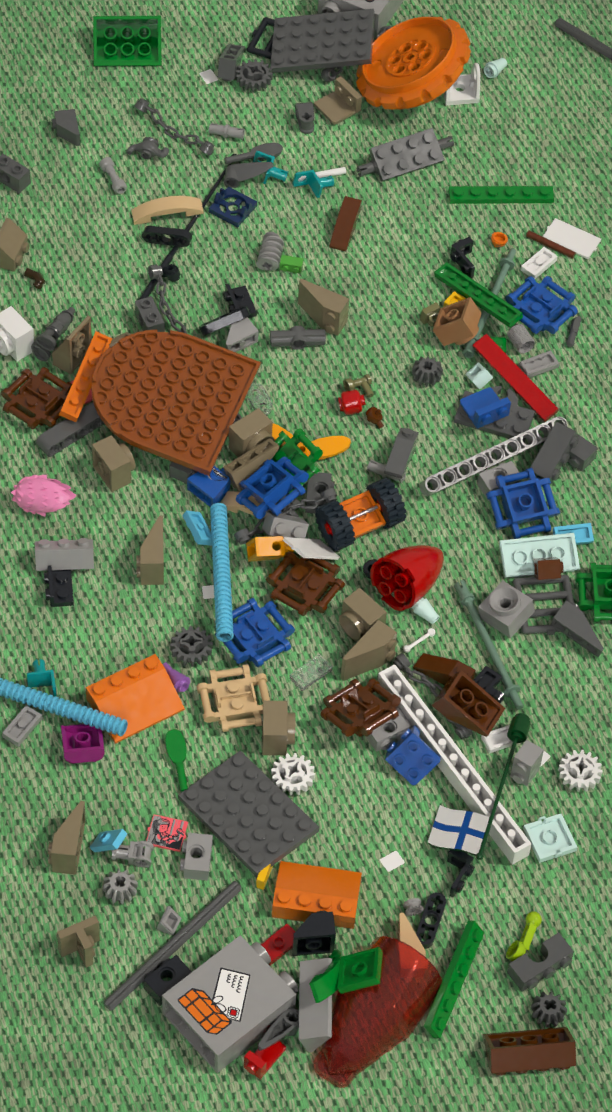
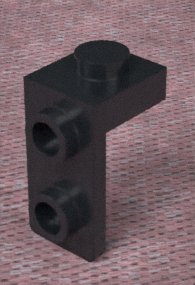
(458, 256)
(463, 861)

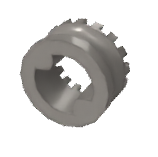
(413, 906)

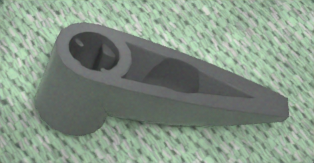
(244, 171)
(285, 1025)

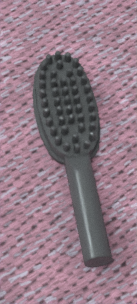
(272, 149)

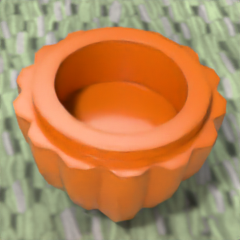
(499, 239)

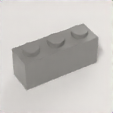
(64, 554)

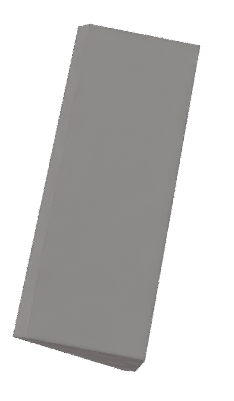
(314, 1017)

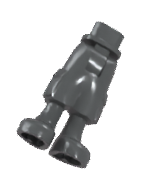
(47, 340)

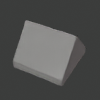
(169, 921)

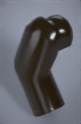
(34, 275)

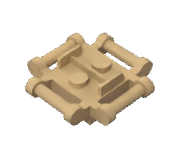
(233, 699)

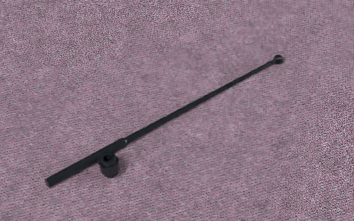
(171, 271)

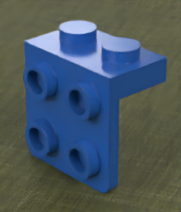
(485, 407)
(411, 756)

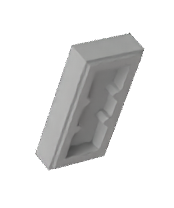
(539, 364)

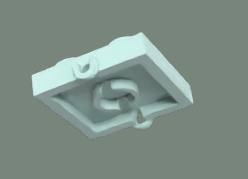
(550, 837)

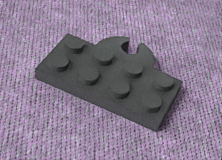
(509, 426)

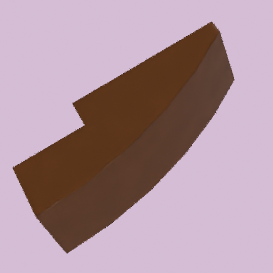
(345, 223)

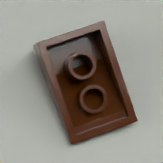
(468, 704)

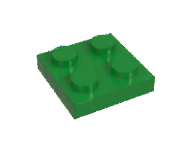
(360, 970)

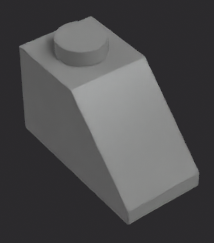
(241, 335)

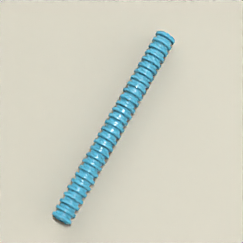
(221, 572)
(65, 708)

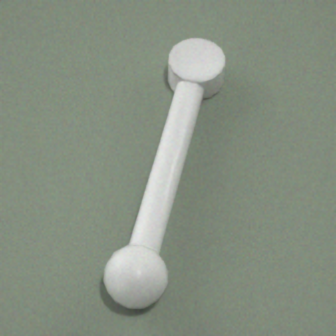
(431, 632)

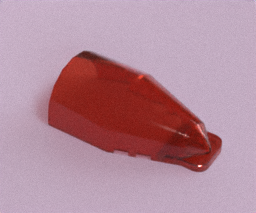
(378, 1016)

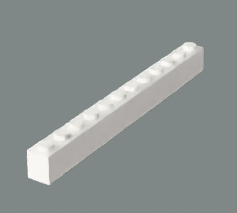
(456, 766)

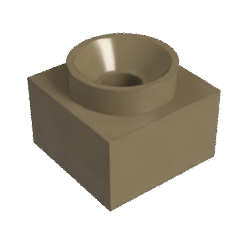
(249, 432)
(113, 462)
(360, 614)
(277, 728)

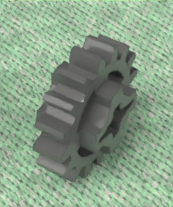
(254, 75)
(191, 646)

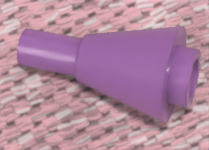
(178, 679)

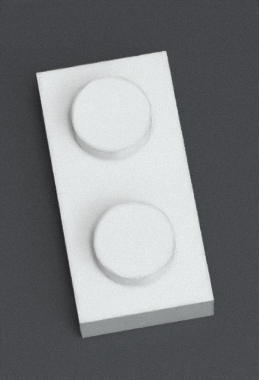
(539, 263)

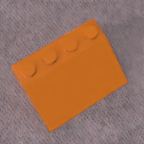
(138, 694)
(311, 889)

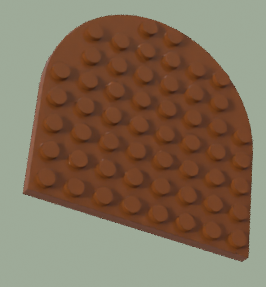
(172, 394)

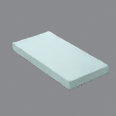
(519, 553)

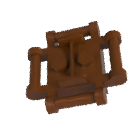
(37, 400)
(305, 583)
(359, 709)

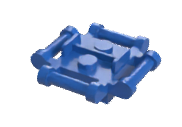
(541, 307)
(270, 485)
(523, 503)
(257, 635)

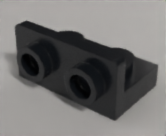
(238, 298)
(60, 587)

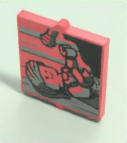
(167, 832)

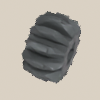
(427, 371)
(554, 1014)

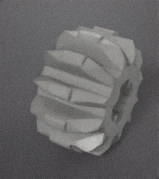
(120, 879)

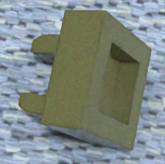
(430, 313)

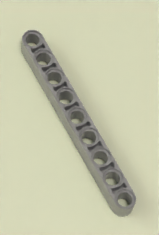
(486, 459)

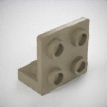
(340, 103)

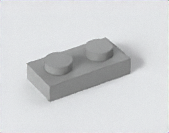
(22, 726)

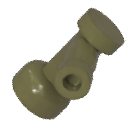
(364, 382)

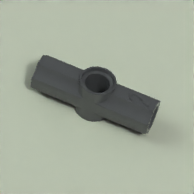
(297, 337)

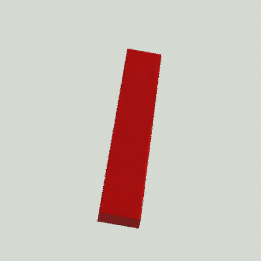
(515, 378)

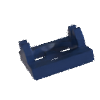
(244, 212)

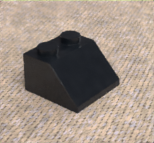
(315, 935)

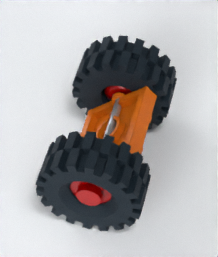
(360, 514)

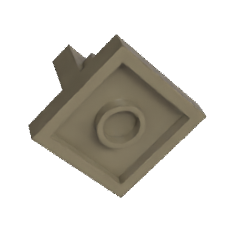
(80, 938)

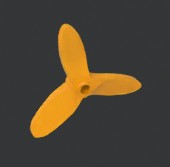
(329, 445)

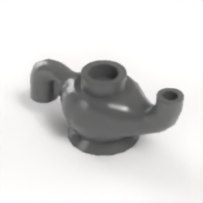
(148, 149)

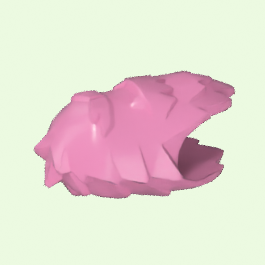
(41, 494)

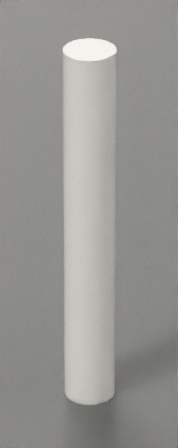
(333, 172)

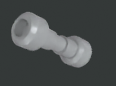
(107, 165)

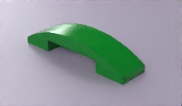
(326, 984)

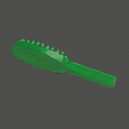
(177, 752)

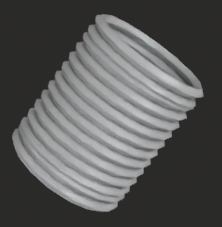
(521, 338)

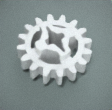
(571, 774)
(293, 781)

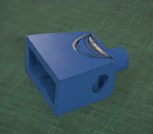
(209, 488)

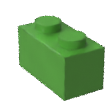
(291, 264)

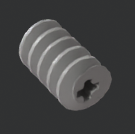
(270, 252)

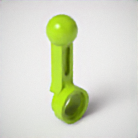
(518, 948)

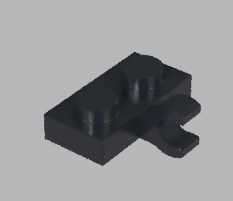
(488, 680)

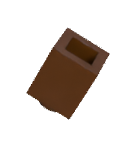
(548, 568)

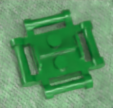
(296, 455)
(601, 591)

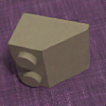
(12, 245)

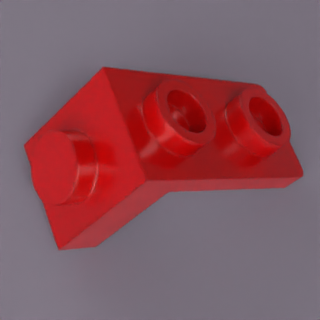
(261, 1061)

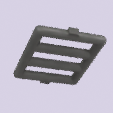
(566, 594)

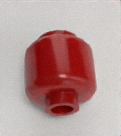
(351, 402)

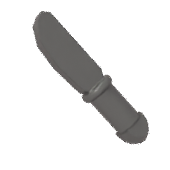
(573, 331)

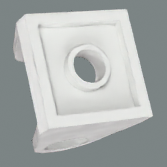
(471, 88)

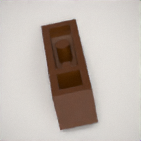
(441, 668)

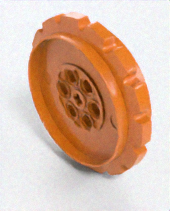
(414, 63)

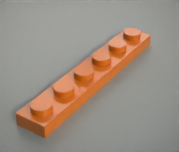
(83, 380)

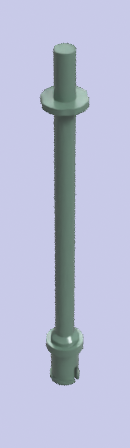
(506, 264)
(467, 599)

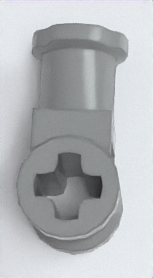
(134, 853)

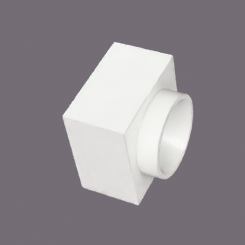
(15, 335)

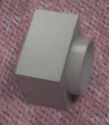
(506, 609)

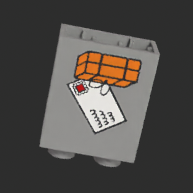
(229, 1002)

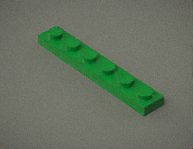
(500, 194)
(480, 295)
(454, 979)

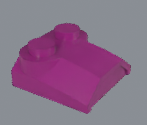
(82, 743)

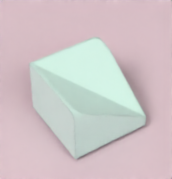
(479, 375)

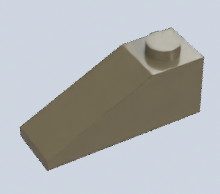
(250, 462)

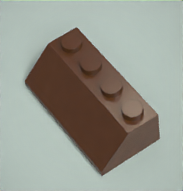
(530, 1050)

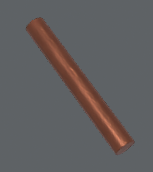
(550, 244)

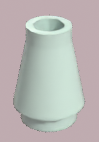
(494, 67)
(425, 610)

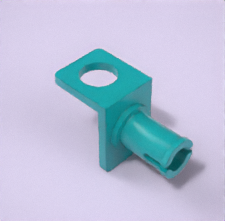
(274, 171)
(314, 182)
(41, 676)

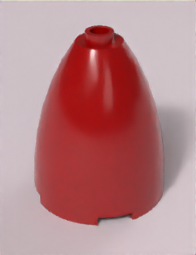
(407, 573)

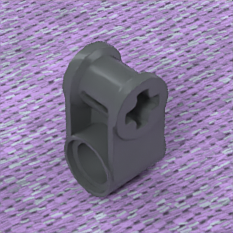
(305, 117)

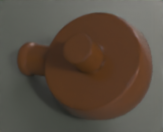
(374, 416)

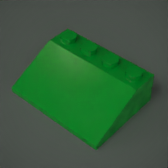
(127, 40)

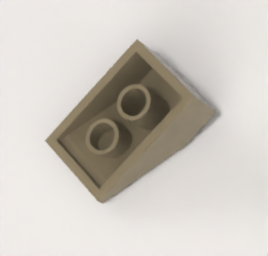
(324, 306)
(74, 347)
(151, 558)
(370, 651)
(67, 842)

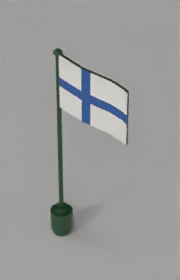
(466, 829)

